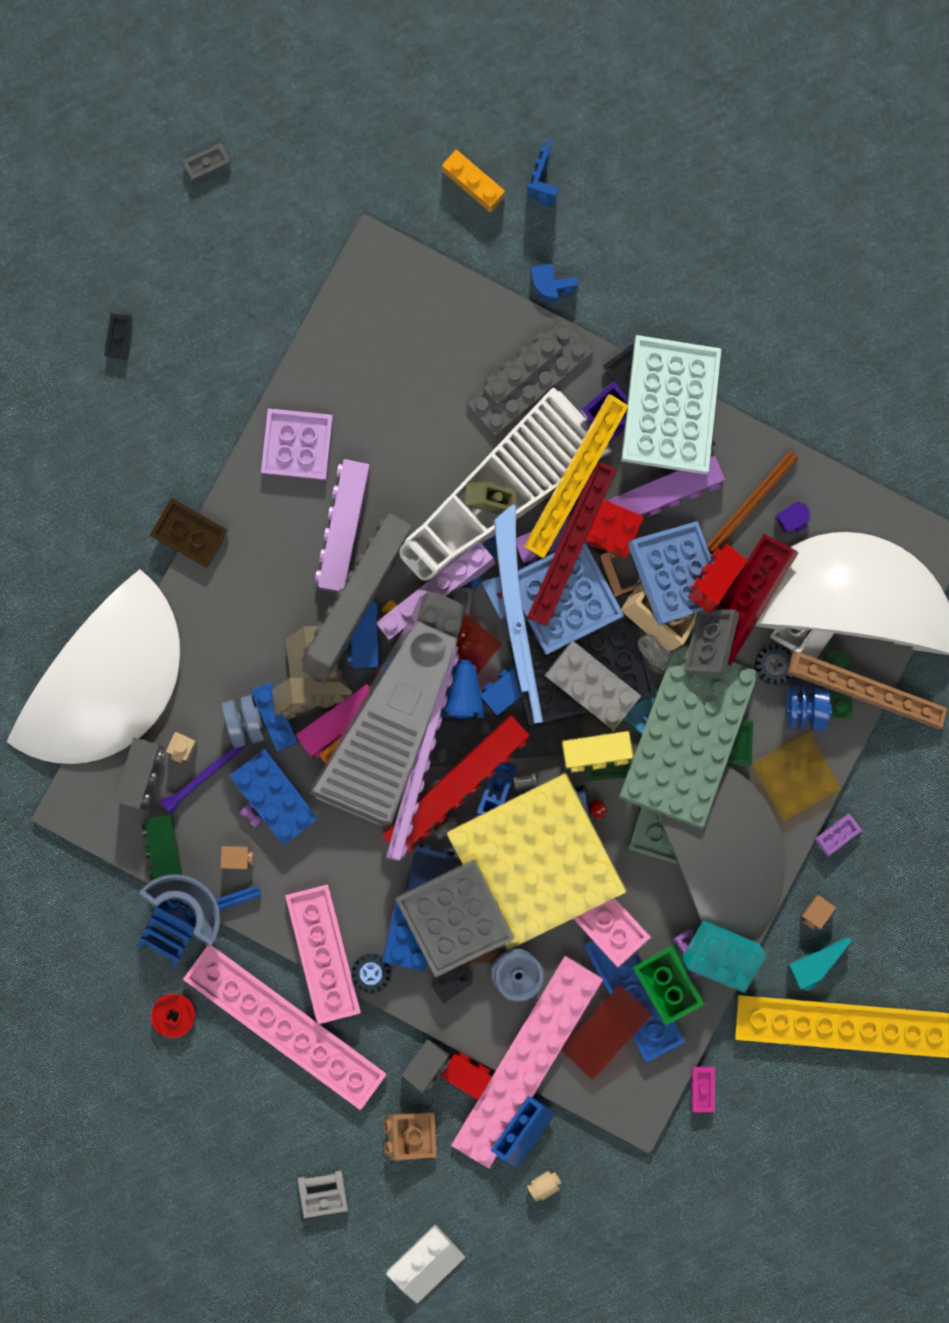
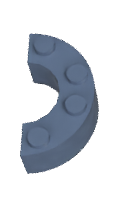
(193, 894)

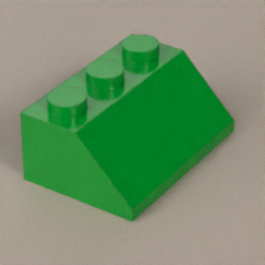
(669, 984)

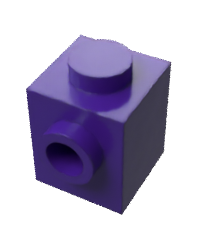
(794, 518)

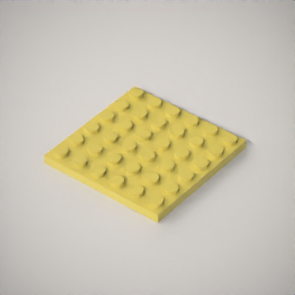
(539, 858)

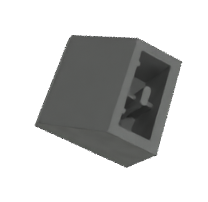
(425, 1066)

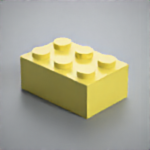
(597, 751)

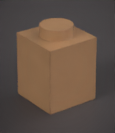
(236, 857)
(817, 912)

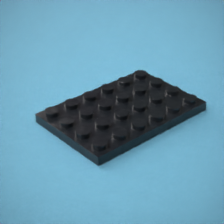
(611, 645)

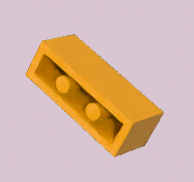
(473, 181)

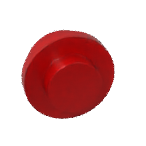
(598, 809)

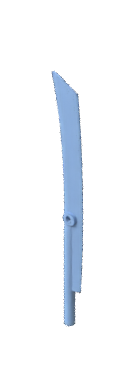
(507, 557)

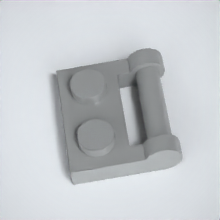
(326, 1201)

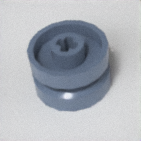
(246, 720)
(512, 985)

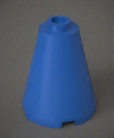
(464, 693)

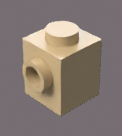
(181, 747)

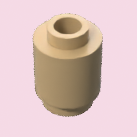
(544, 1186)

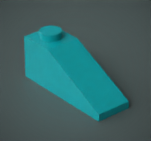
(815, 965)

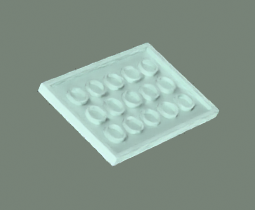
(671, 405)

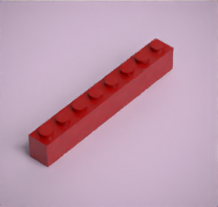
(463, 779)

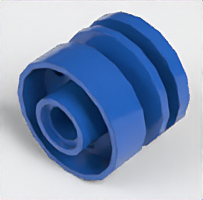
(806, 707)

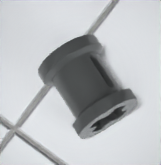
(524, 784)

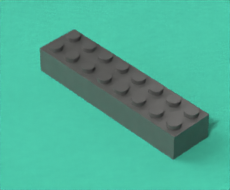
(355, 598)

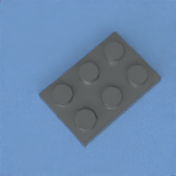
(711, 642)

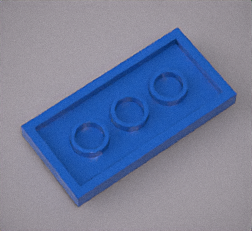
(274, 797)

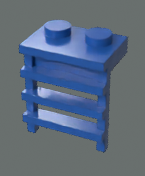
(543, 193)
(174, 918)

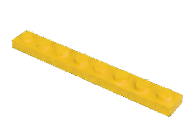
(576, 476)

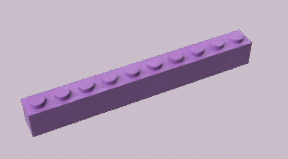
(646, 500)

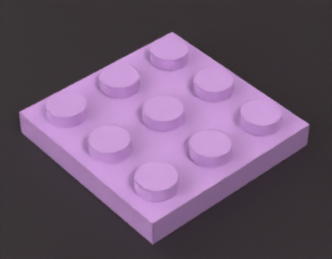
(296, 444)

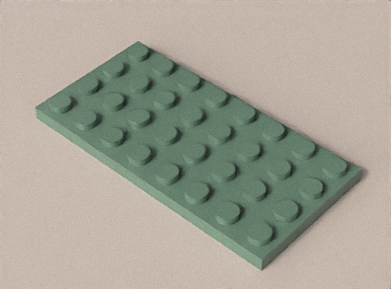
(688, 740)

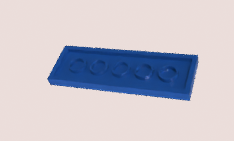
(653, 1037)

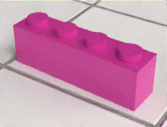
(330, 725)

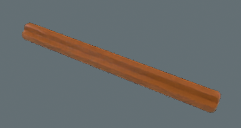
(752, 501)

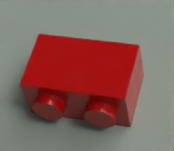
(466, 1075)

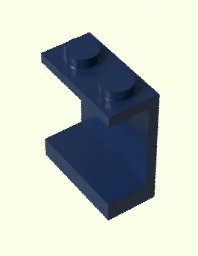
(429, 865)

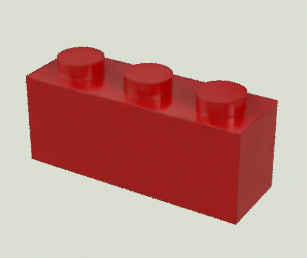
(716, 577)

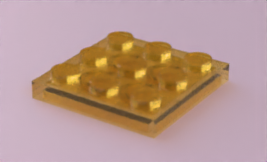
(796, 776)

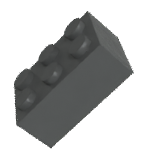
(140, 774)

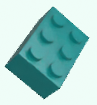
(724, 956)

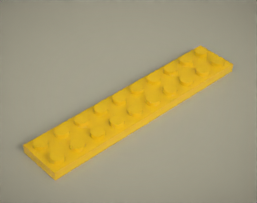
(842, 1026)

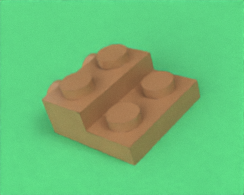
(410, 1136)

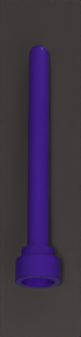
(172, 802)

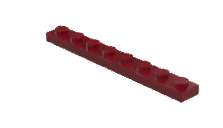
(571, 544)

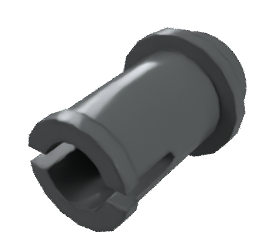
(449, 824)

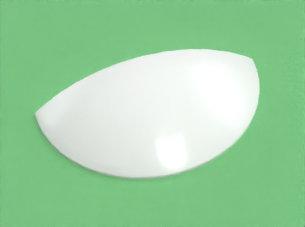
(861, 590)
(105, 680)

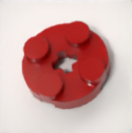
(168, 1027)

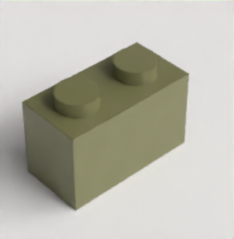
(489, 497)

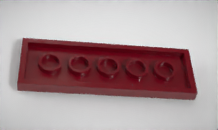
(756, 586)

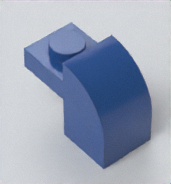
(547, 286)

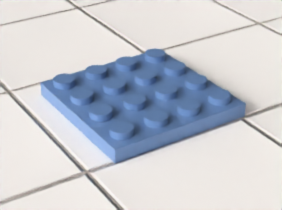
(668, 567)
(582, 608)

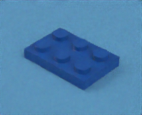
(401, 945)

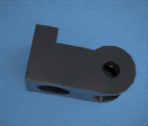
(462, 979)

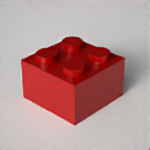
(614, 529)

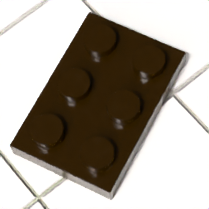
(189, 533)

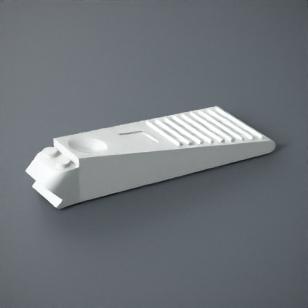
(526, 460)

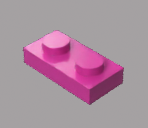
(703, 1089)

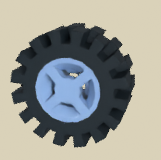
(370, 973)

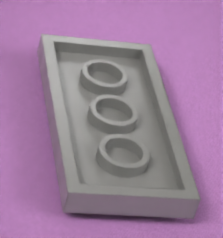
(592, 685)

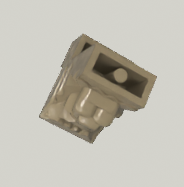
(303, 690)

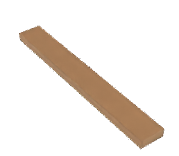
(867, 690)

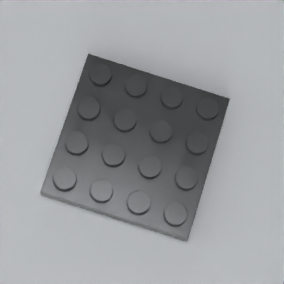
(455, 917)

